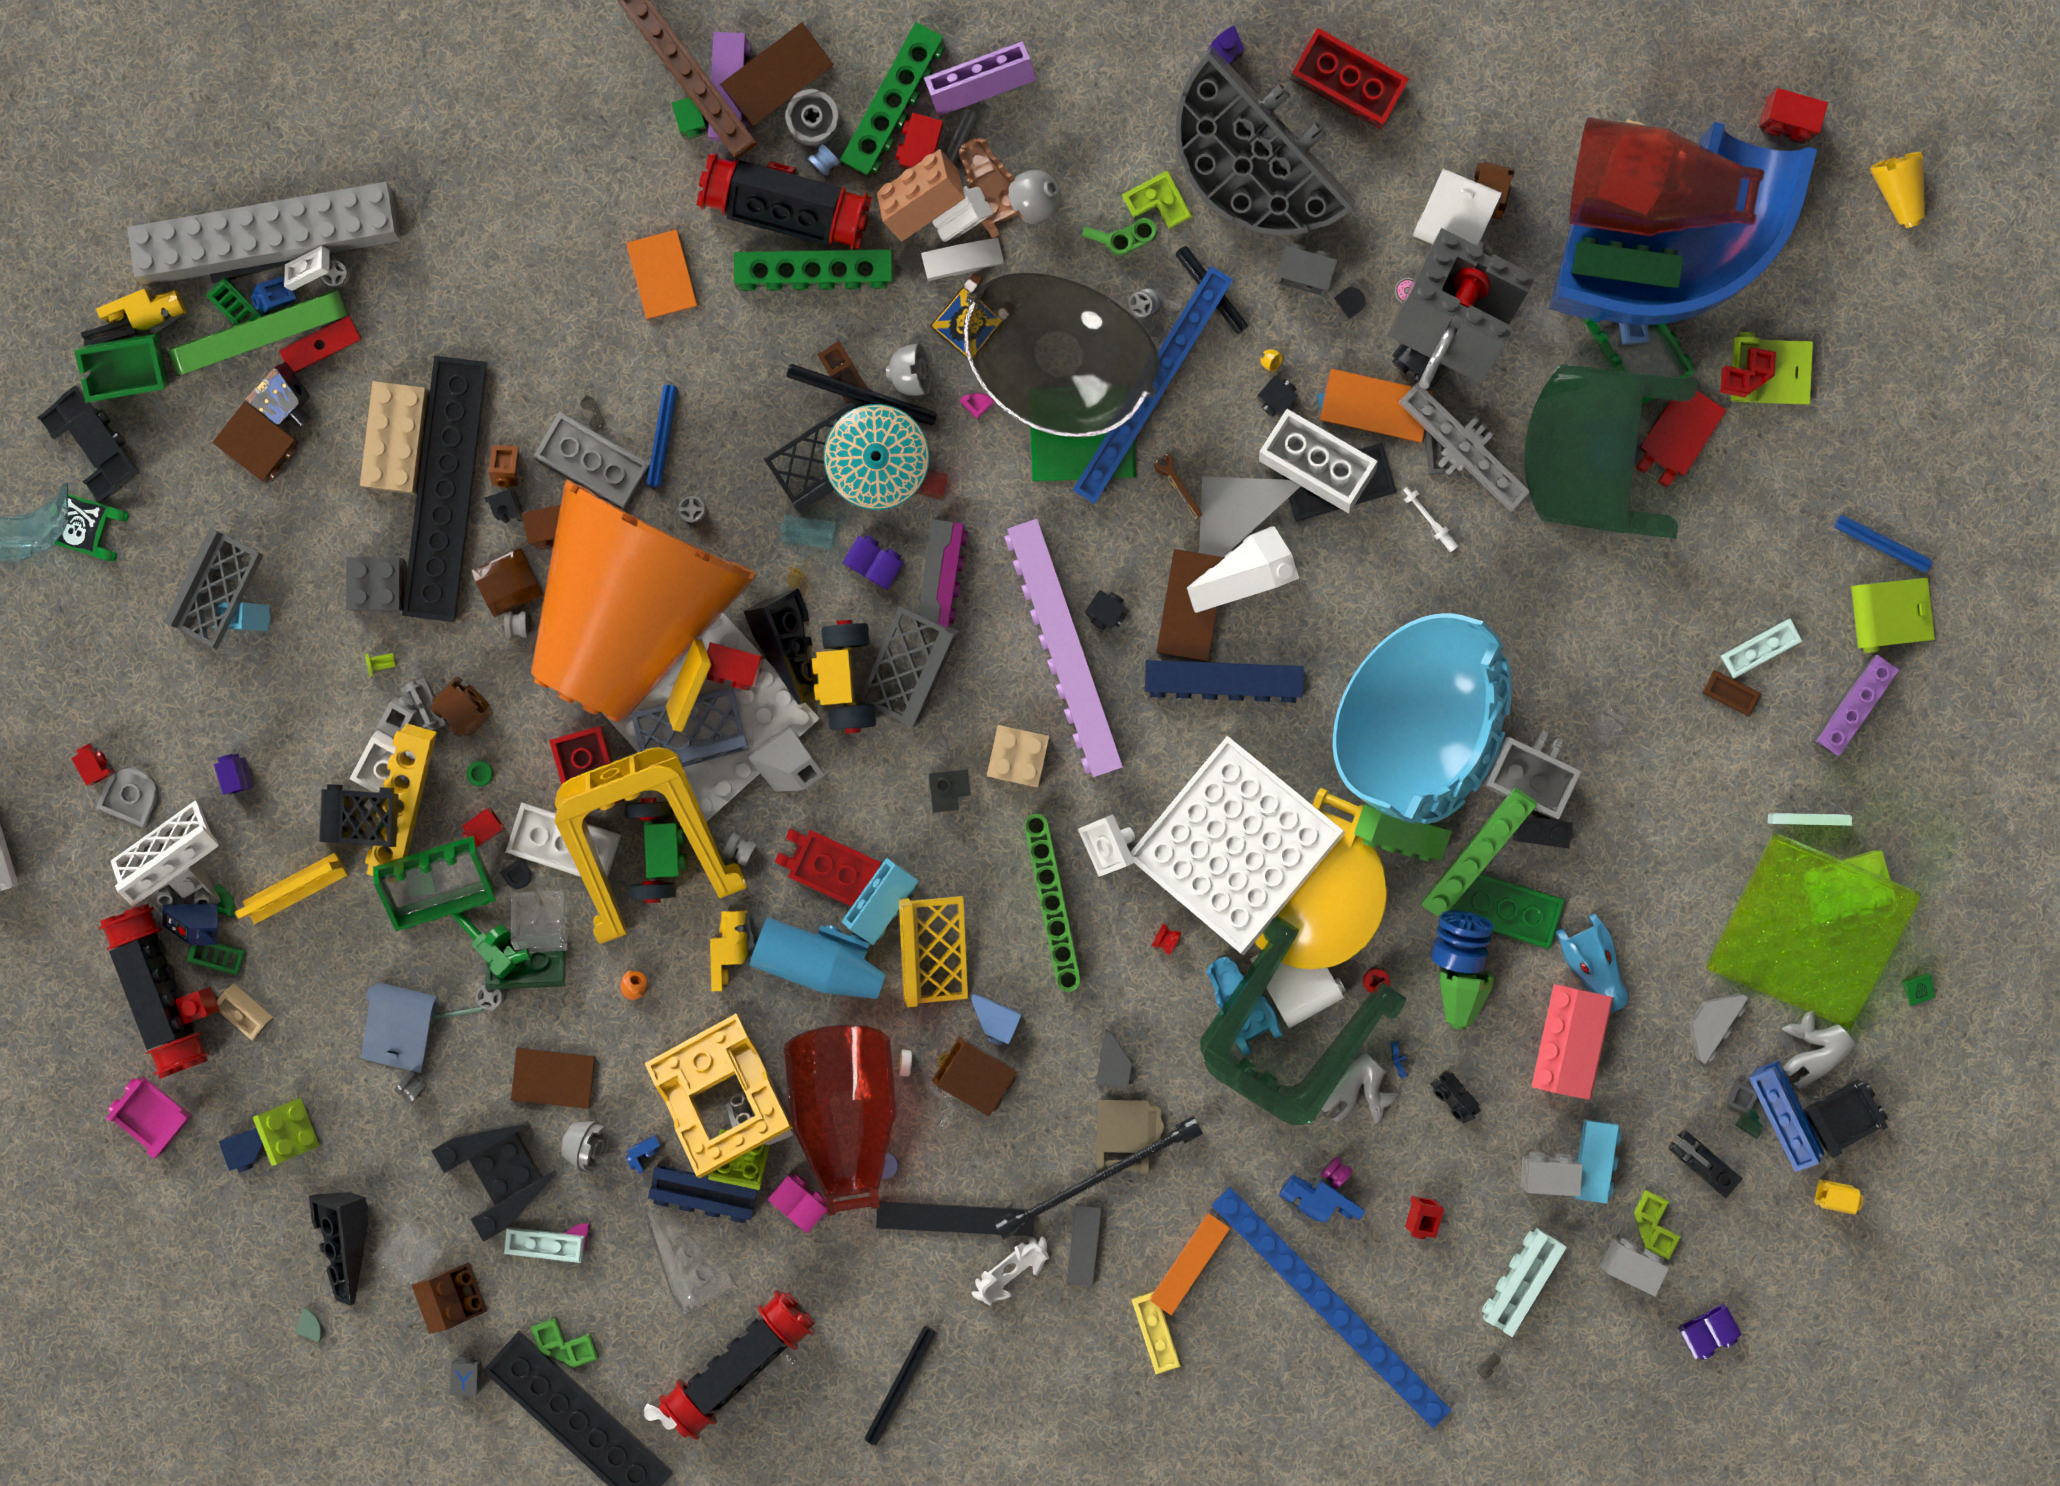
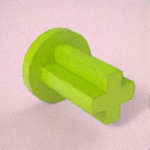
(379, 662)

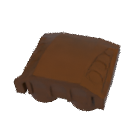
(507, 583)

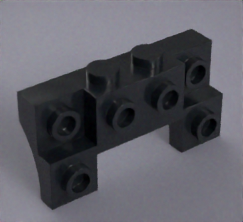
(95, 438)

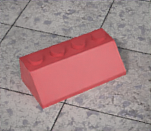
(1572, 1041)

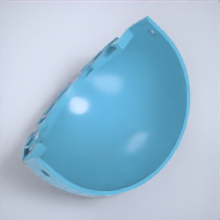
(1424, 717)

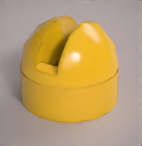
(1270, 356)

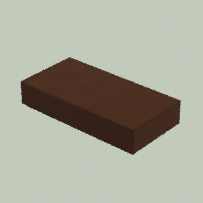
(1731, 693)

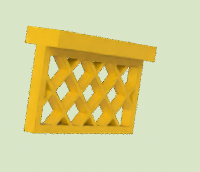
(293, 889)
(910, 950)

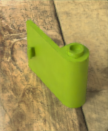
(1792, 370)
(1892, 613)

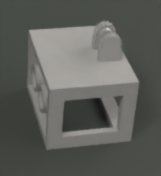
(1534, 774)

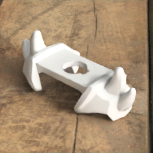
(1025, 1255)

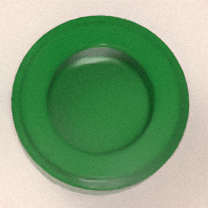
(479, 773)

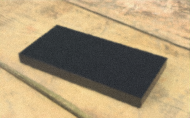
(1308, 505)

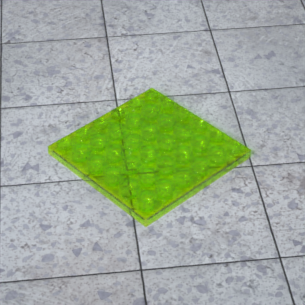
(1813, 930)

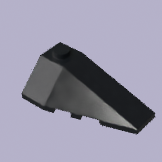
(781, 636)

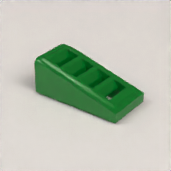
(241, 299)
(191, 957)

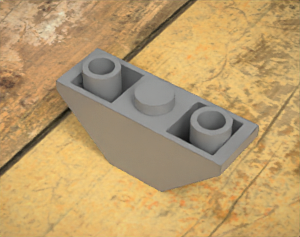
(1713, 1023)

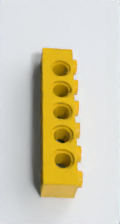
(421, 744)

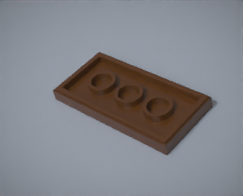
(776, 74)
(1182, 629)

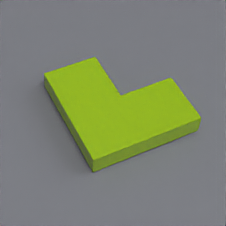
(1158, 193)

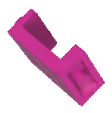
(148, 1115)

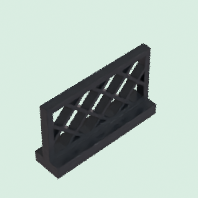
(821, 486)

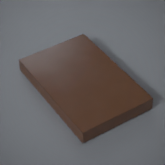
(553, 1078)

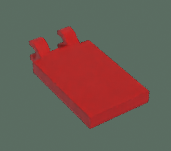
(1679, 436)
(828, 866)

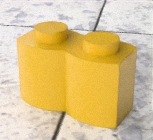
(1838, 1197)

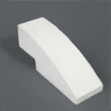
(962, 258)

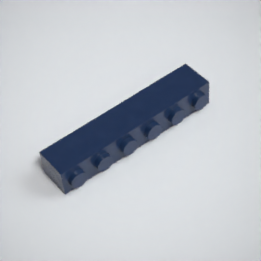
(1223, 679)

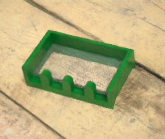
(1657, 357)
(433, 884)

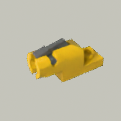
(145, 311)
(731, 947)

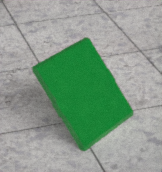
(1067, 457)

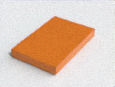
(661, 274)

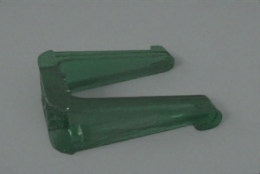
(1304, 1100)

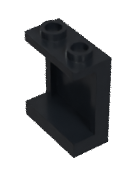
(1846, 1117)

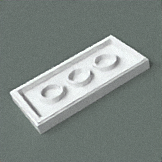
(539, 840)

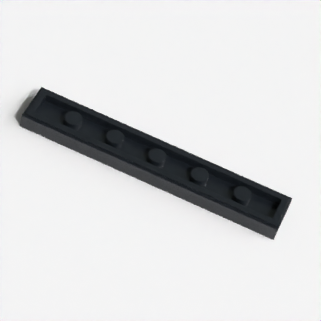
(945, 1218)

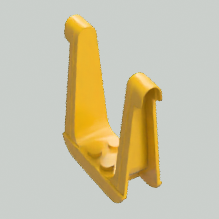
(600, 788)

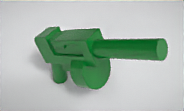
(489, 946)

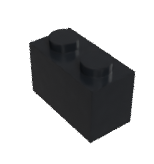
(1544, 832)

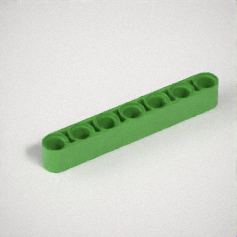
(257, 333)
(1057, 914)

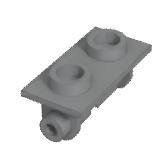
(422, 696)

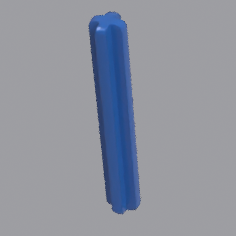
(662, 436)
(1883, 543)

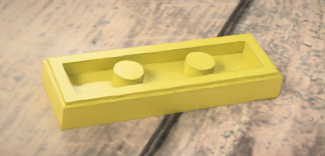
(1156, 1334)

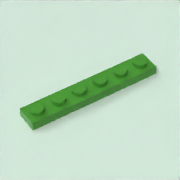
(1479, 852)

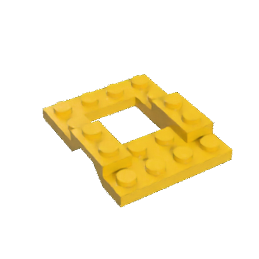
(701, 1065)

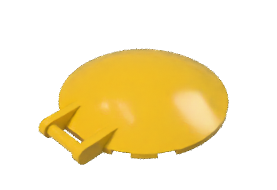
(1340, 900)

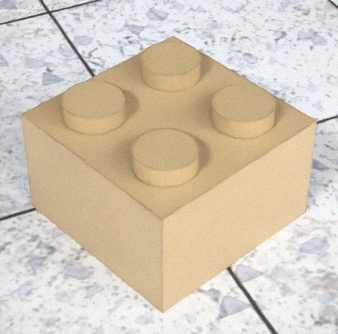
(1017, 756)

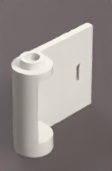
(1457, 207)
(1302, 992)

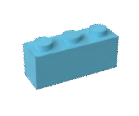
(880, 901)
(1598, 1159)

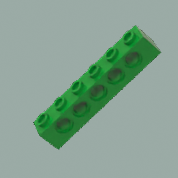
(918, 39)
(746, 263)

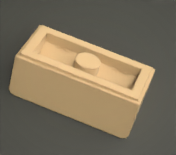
(243, 1011)

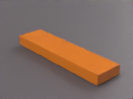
(1189, 1264)

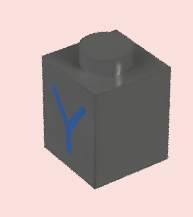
(465, 1376)

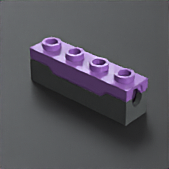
(1855, 705)

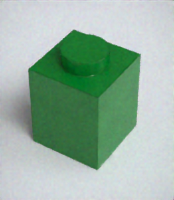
(688, 118)

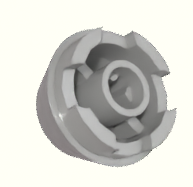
(584, 1144)

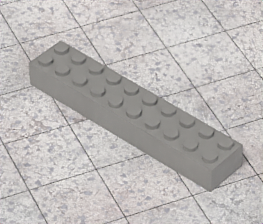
(263, 233)

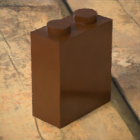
(256, 443)
(974, 1076)

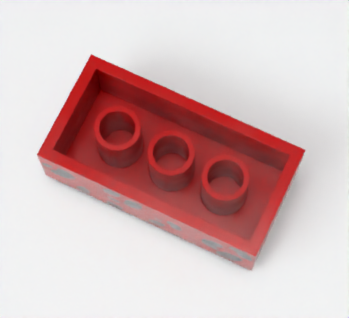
(1349, 78)

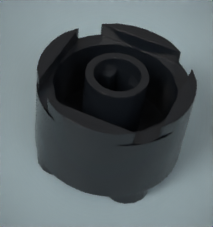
(1410, 360)

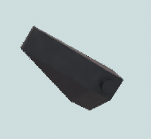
(344, 1230)

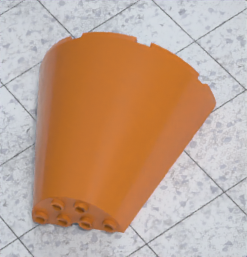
(623, 604)

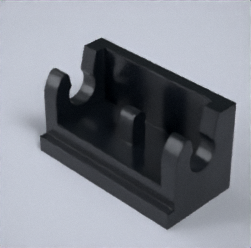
(504, 504)

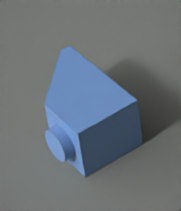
(995, 1019)

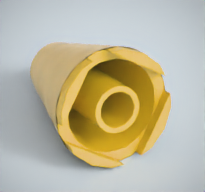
(1902, 187)

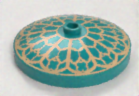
(881, 482)

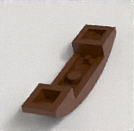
(841, 367)

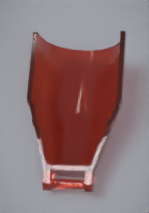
(1655, 181)
(842, 1108)

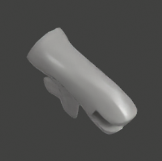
(1835, 1044)
(1364, 1071)

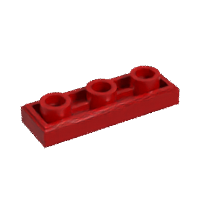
(335, 336)

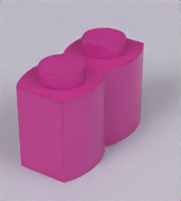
(798, 1202)

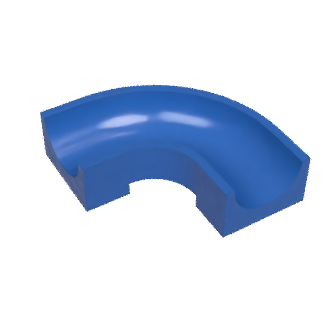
(1716, 258)

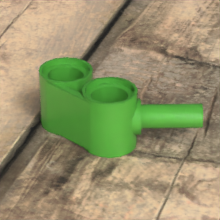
(1129, 233)

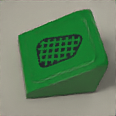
(1919, 989)

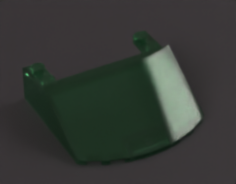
(1585, 447)

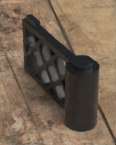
(337, 816)

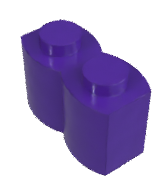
(873, 562)
(233, 774)
(1709, 1332)

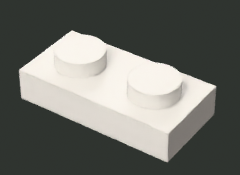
(306, 268)

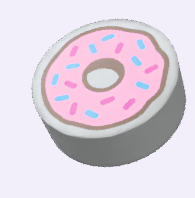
(1402, 288)

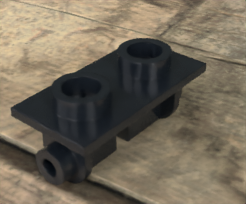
(1462, 1107)

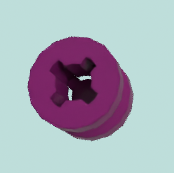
(1336, 1172)

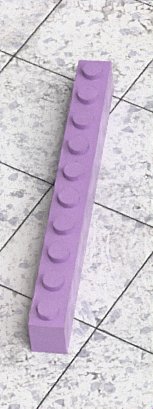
(1064, 647)

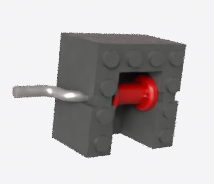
(1460, 307)

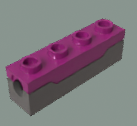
(941, 570)

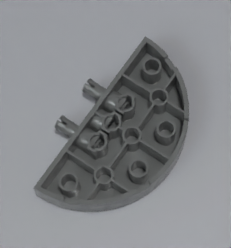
(1248, 159)

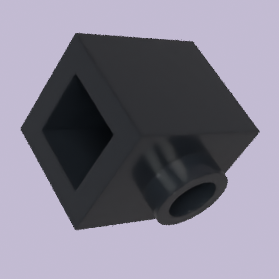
(1278, 397)
(1106, 610)

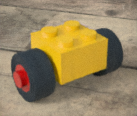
(836, 676)

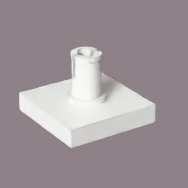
(1107, 844)

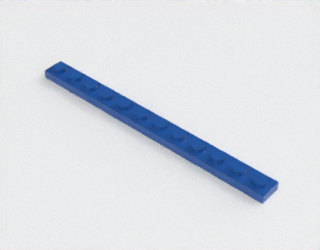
(1331, 1307)

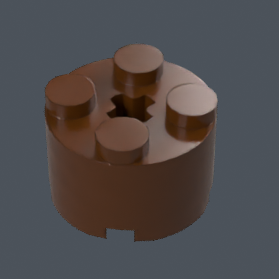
(1498, 179)
(461, 707)

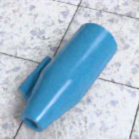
(821, 962)

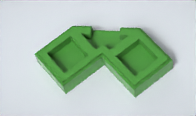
(552, 1343)

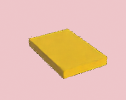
(688, 685)

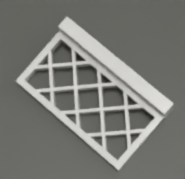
(175, 857)

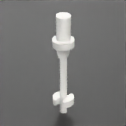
(1441, 533)

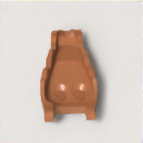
(992, 178)

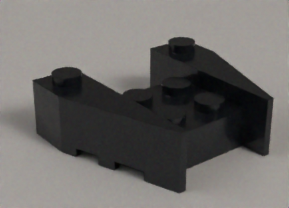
(503, 1169)

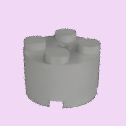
(798, 112)

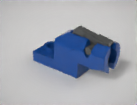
(1317, 1202)

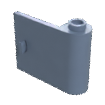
(398, 1023)

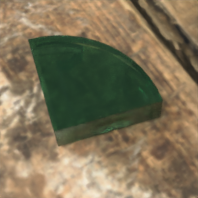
(1749, 1123)

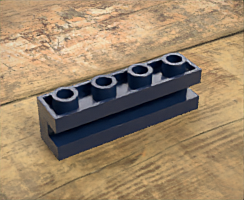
(694, 1193)

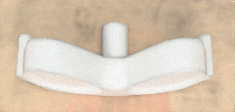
(653, 1413)

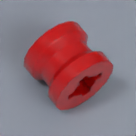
(1166, 939)
(1374, 977)

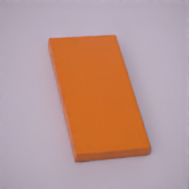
(1369, 406)

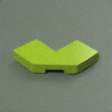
(1647, 1216)

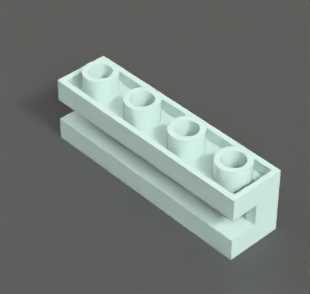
(1523, 1282)

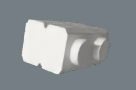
(963, 215)

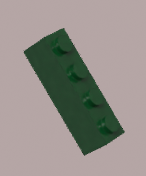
(1627, 264)

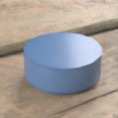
(890, 1166)

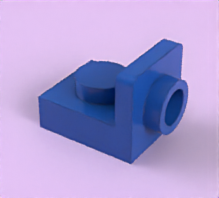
(271, 295)
(646, 1148)

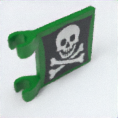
(87, 525)

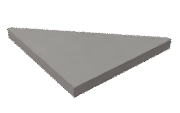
(1237, 508)

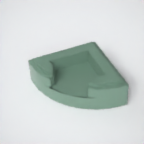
(309, 1325)

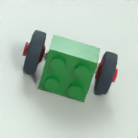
(662, 850)

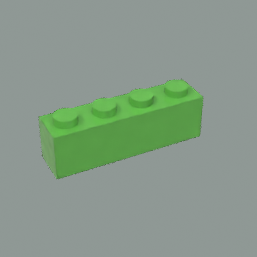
(1392, 833)

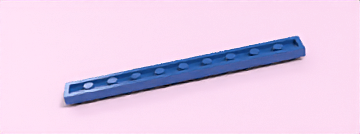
(1170, 358)

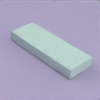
(1761, 648)
(1809, 819)
(544, 1244)

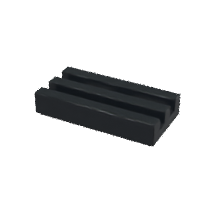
(86, 334)

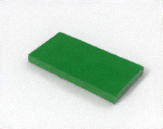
(1513, 909)

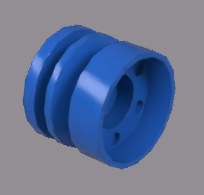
(1462, 941)

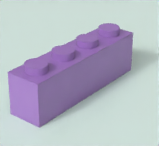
(728, 56)
(980, 78)

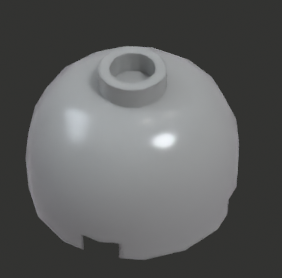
(1035, 196)
(908, 370)

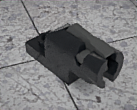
(1705, 1164)

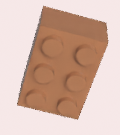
(920, 195)

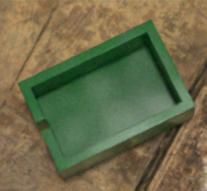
(122, 367)

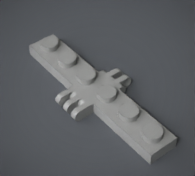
(1464, 446)

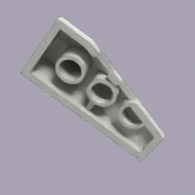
(1252, 568)

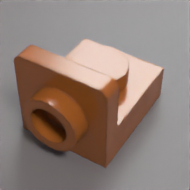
(504, 466)

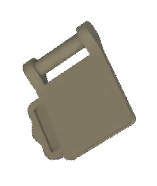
(1126, 1128)

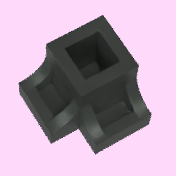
(946, 789)

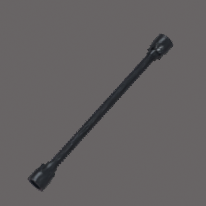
(1011, 1224)

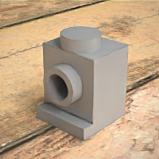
(392, 721)

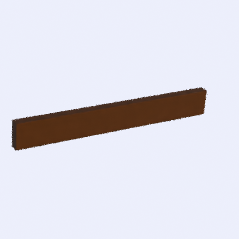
(690, 76)

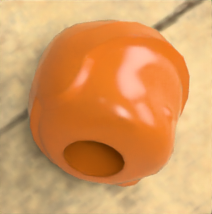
(633, 985)

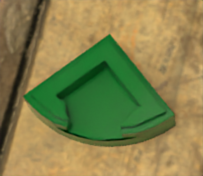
(226, 905)

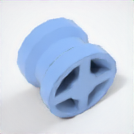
(824, 160)

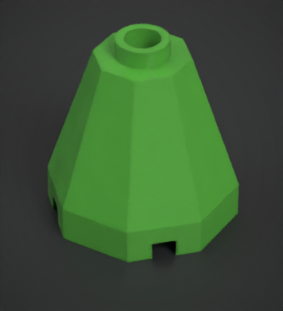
(1463, 995)

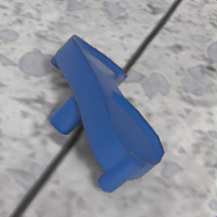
(1397, 1059)

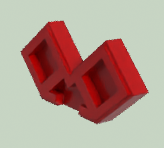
(1744, 382)

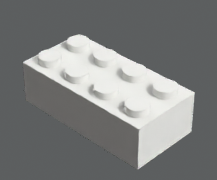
(1317, 461)

